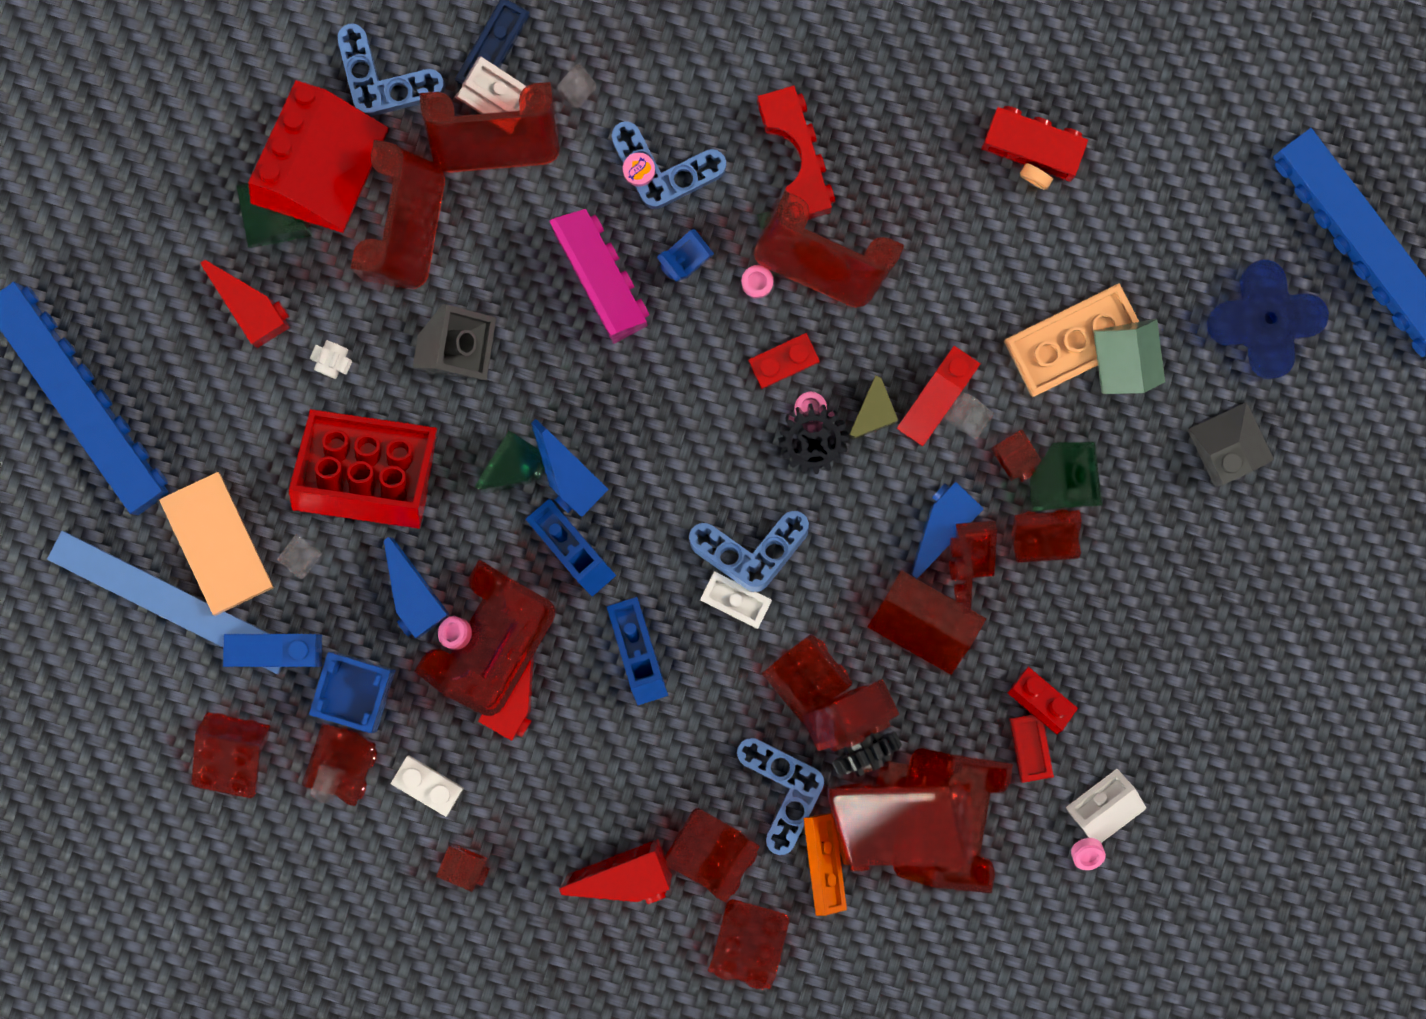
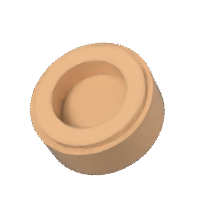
(1036, 176)

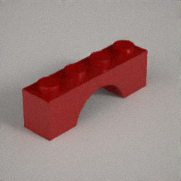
(783, 116)

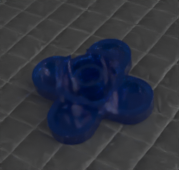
(1243, 321)

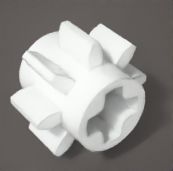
(331, 359)

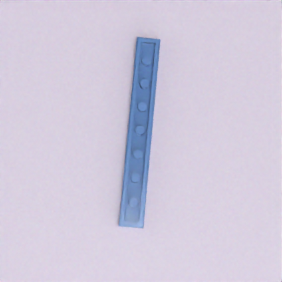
(147, 590)

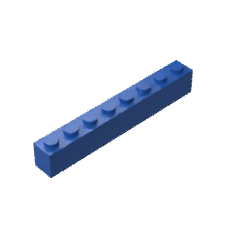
(1357, 232)
(78, 401)

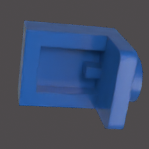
(685, 256)

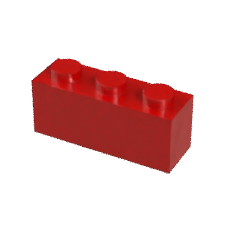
(1035, 143)

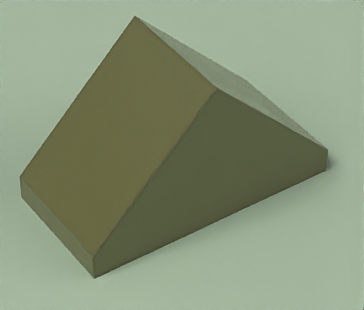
(875, 411)

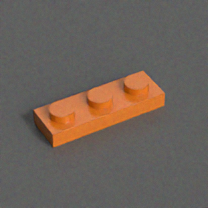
(825, 865)

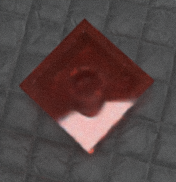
(851, 716)

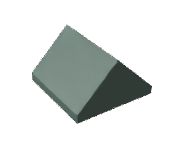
(1129, 357)

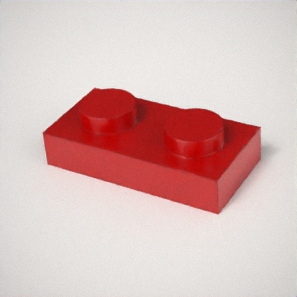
(784, 361)
(1042, 700)

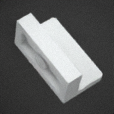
(1106, 806)

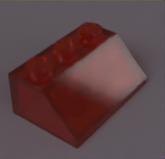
(926, 622)

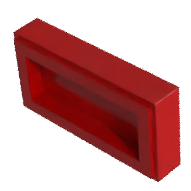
(1031, 748)

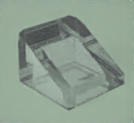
(576, 86)
(969, 415)
(299, 556)
(326, 783)

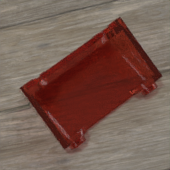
(493, 139)
(411, 220)
(818, 261)
(502, 642)
(985, 777)
(903, 825)

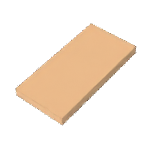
(1065, 342)
(216, 543)

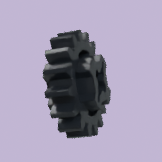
(813, 452)
(867, 755)

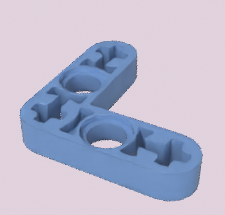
(380, 89)
(665, 180)
(749, 561)
(795, 791)

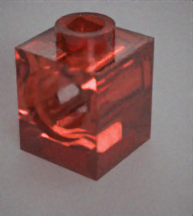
(1017, 456)
(463, 868)

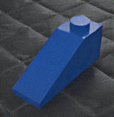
(566, 474)
(951, 508)
(570, 547)
(413, 598)
(272, 650)
(637, 651)

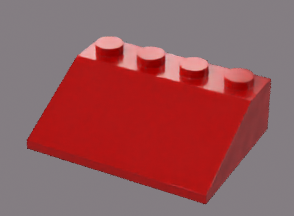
(316, 158)
(363, 469)
(623, 877)

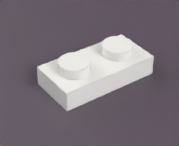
(735, 600)
(427, 785)

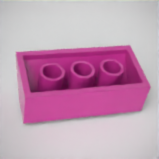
(599, 274)

